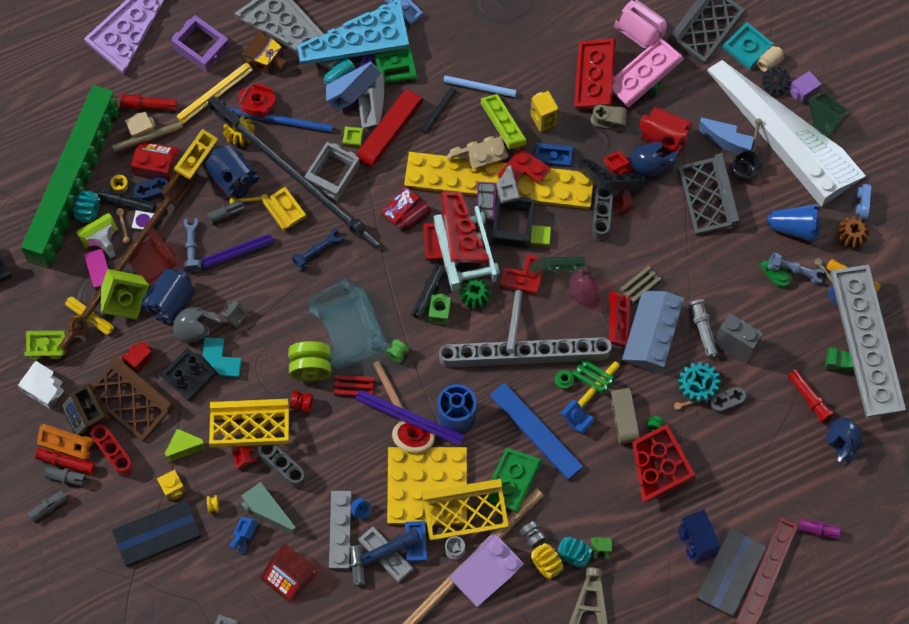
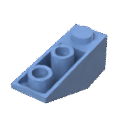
(350, 86)

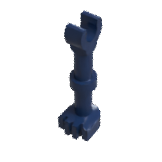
(300, 260)

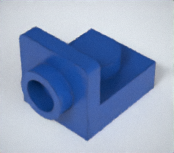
(577, 417)

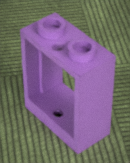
(212, 55)

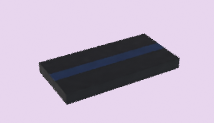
(156, 533)
(731, 573)

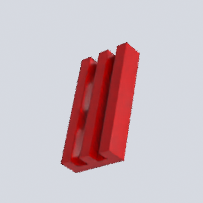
(340, 378)

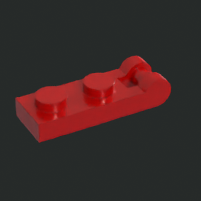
(619, 319)

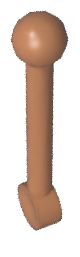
(120, 213)
(677, 406)

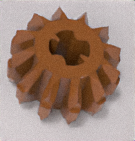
(857, 238)

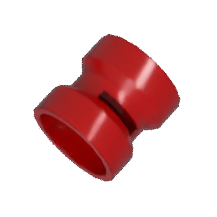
(301, 401)

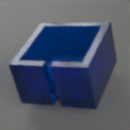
(698, 537)

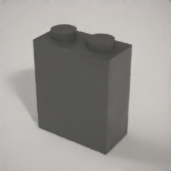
(738, 338)

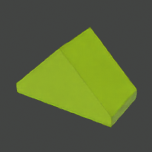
(183, 445)

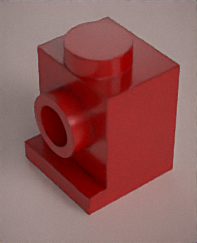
(138, 356)

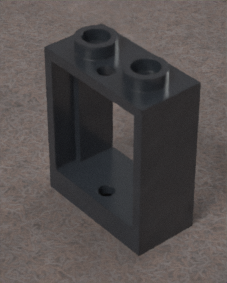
(512, 238)

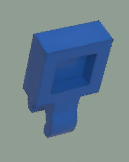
(243, 532)

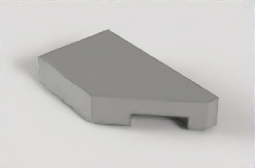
(507, 187)

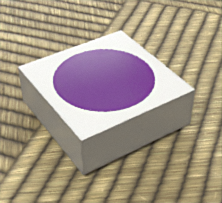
(140, 220)

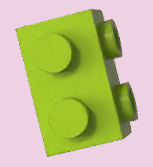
(44, 344)

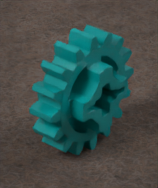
(693, 388)

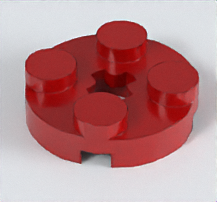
(257, 108)

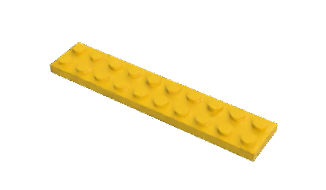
(438, 174)

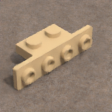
(482, 153)

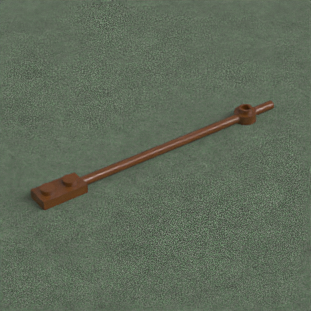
(173, 194)

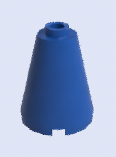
(797, 222)

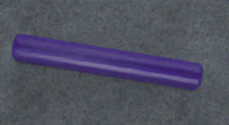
(237, 251)

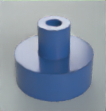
(361, 508)

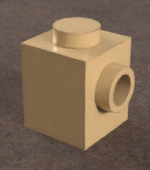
(140, 124)

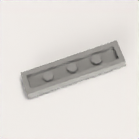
(340, 530)

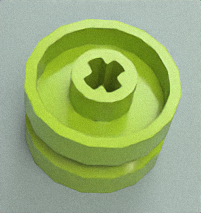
(309, 361)

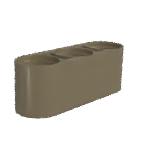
(624, 415)

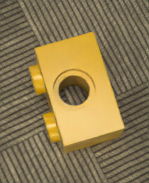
(544, 111)

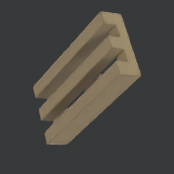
(652, 274)

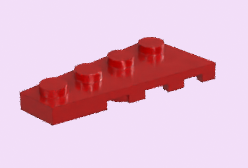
(460, 231)

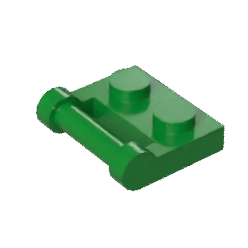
(396, 61)

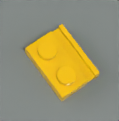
(284, 209)

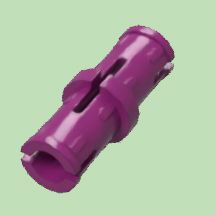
(819, 528)

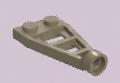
(594, 587)

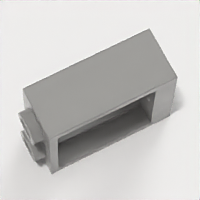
(325, 187)

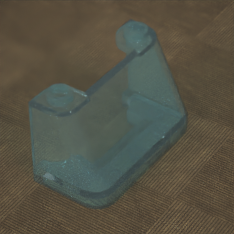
(348, 322)

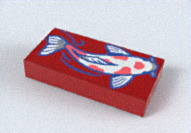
(400, 205)

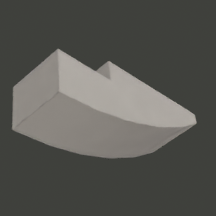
(372, 103)

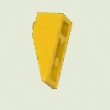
(196, 154)

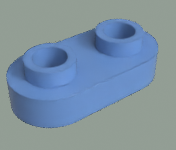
(864, 195)

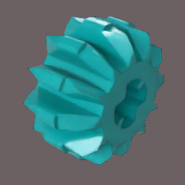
(86, 206)
(574, 551)

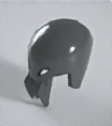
(189, 325)

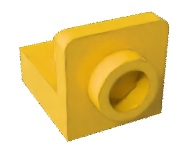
(171, 485)

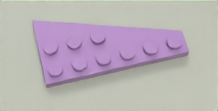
(123, 31)

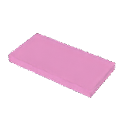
(645, 71)

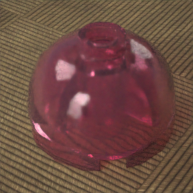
(583, 287)

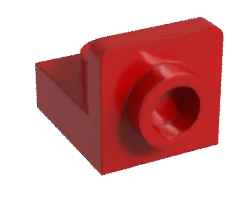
(617, 163)

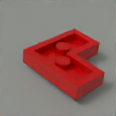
(526, 164)
(522, 280)

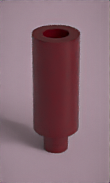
(414, 216)

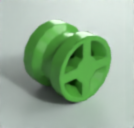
(397, 351)

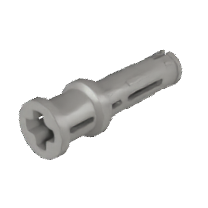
(701, 320)

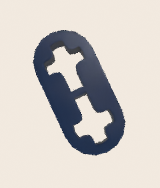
(151, 188)

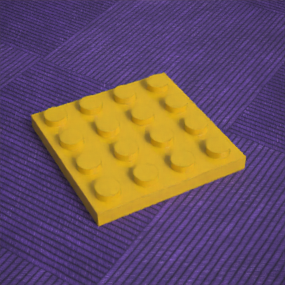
(420, 472)

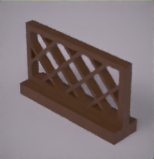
(144, 389)

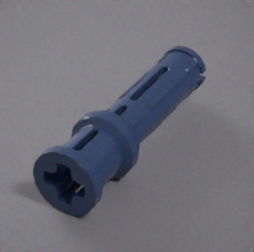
(401, 543)

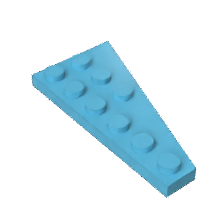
(363, 35)

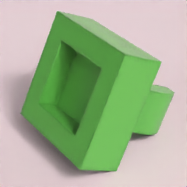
(601, 544)

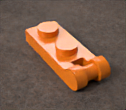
(64, 441)

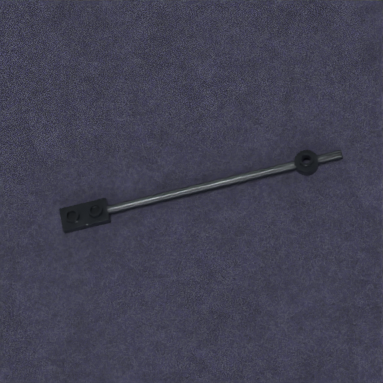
(233, 120)

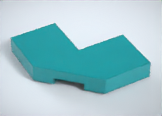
(223, 366)

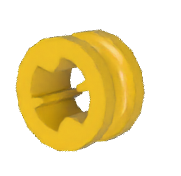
(119, 178)
(212, 504)

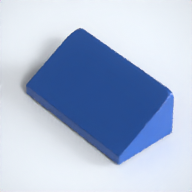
(554, 154)

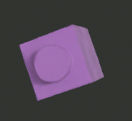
(805, 87)

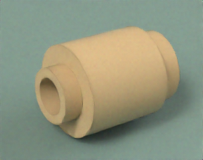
(770, 58)

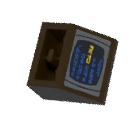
(84, 409)

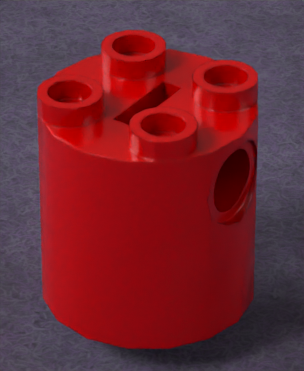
(665, 128)

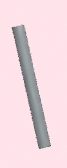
(514, 322)

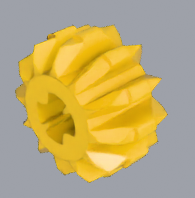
(237, 137)
(547, 560)

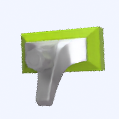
(99, 234)

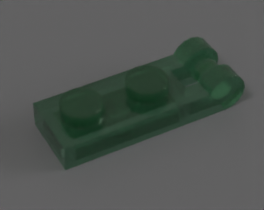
(557, 264)

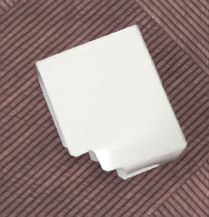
(41, 385)

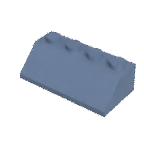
(652, 330)

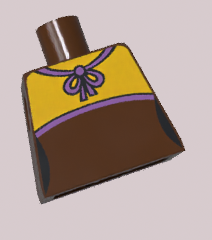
(264, 54)

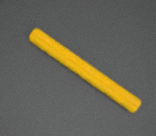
(216, 91)

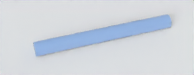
(479, 86)

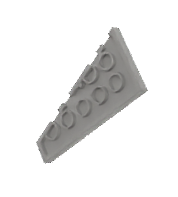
(283, 22)

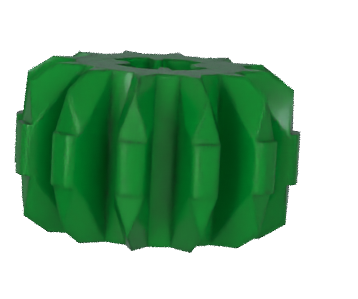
(479, 288)

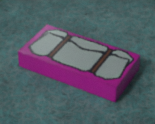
(487, 199)

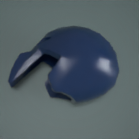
(648, 162)
(845, 438)

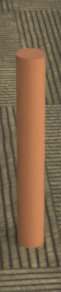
(387, 384)

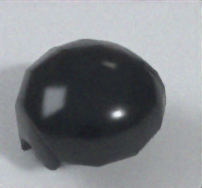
(746, 165)

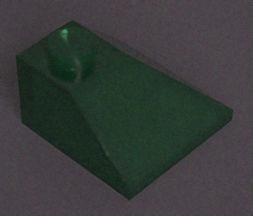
(827, 113)

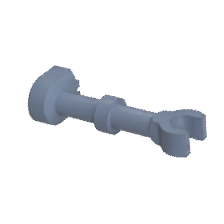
(776, 261)
(191, 264)

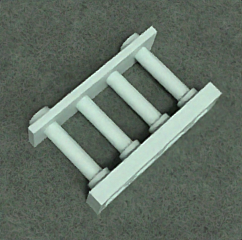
(457, 277)

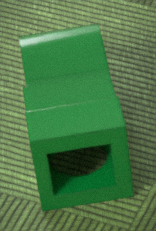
(838, 361)

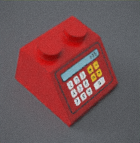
(154, 160)

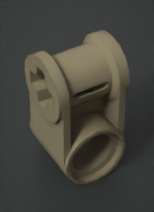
(611, 117)

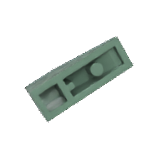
(264, 507)

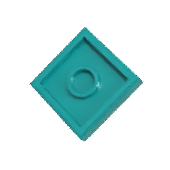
(747, 46)

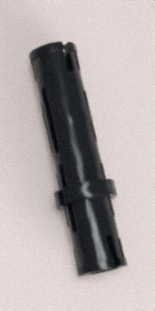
(120, 199)
(432, 284)

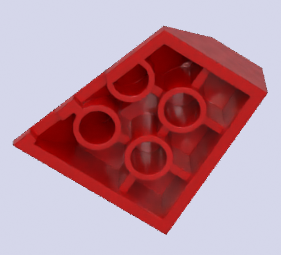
(660, 464)

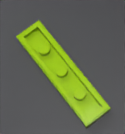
(503, 121)

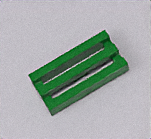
(581, 369)

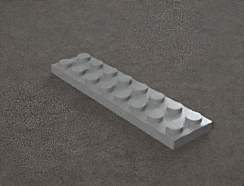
(867, 341)

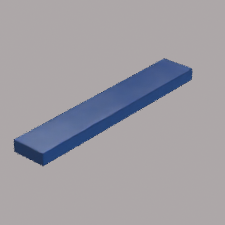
(536, 431)

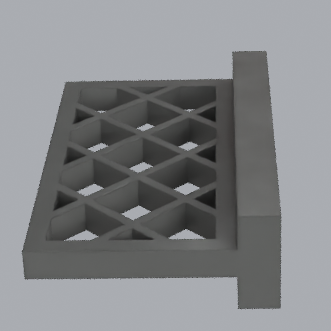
(691, 17)
(725, 194)

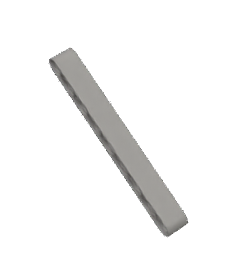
(533, 347)

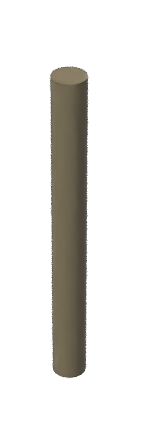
(146, 137)

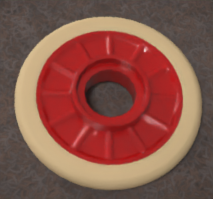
(405, 442)

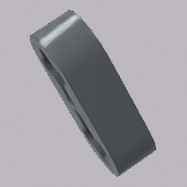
(726, 396)

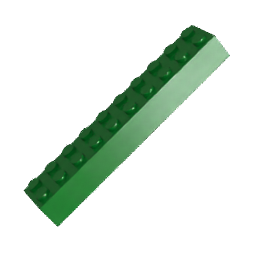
(70, 177)

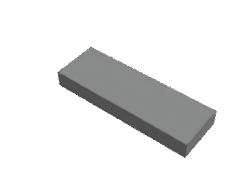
(393, 563)

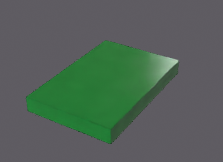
(517, 476)

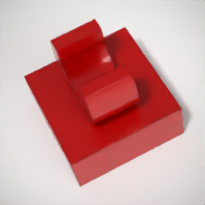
(242, 457)

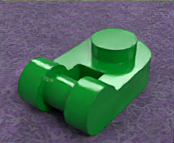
(780, 278)

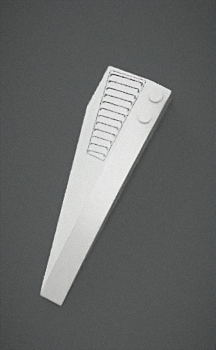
(809, 154)

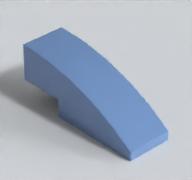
(725, 135)

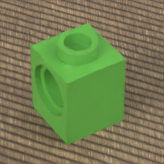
(439, 317)

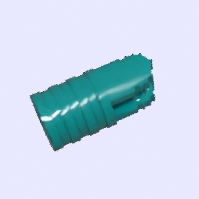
(338, 71)

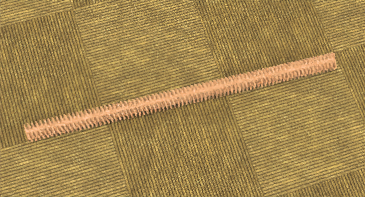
(431, 601)

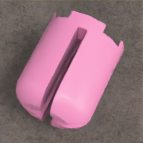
(641, 24)

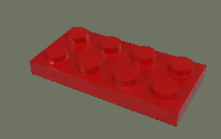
(595, 73)

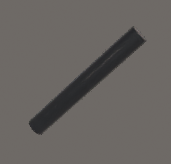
(436, 113)

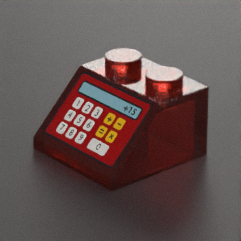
(288, 573)

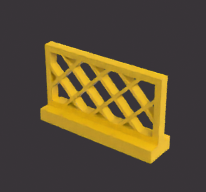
(249, 411)
(458, 493)

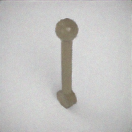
(758, 122)
(818, 262)

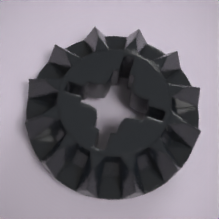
(768, 78)

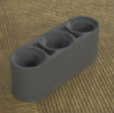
(600, 220)
(286, 472)

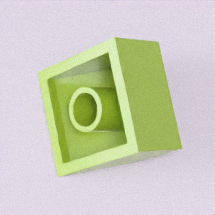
(122, 294)

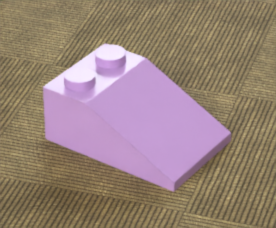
(486, 570)

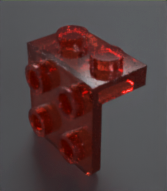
(153, 257)

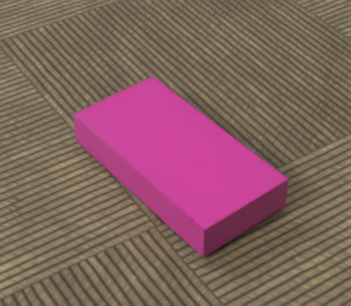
(97, 267)

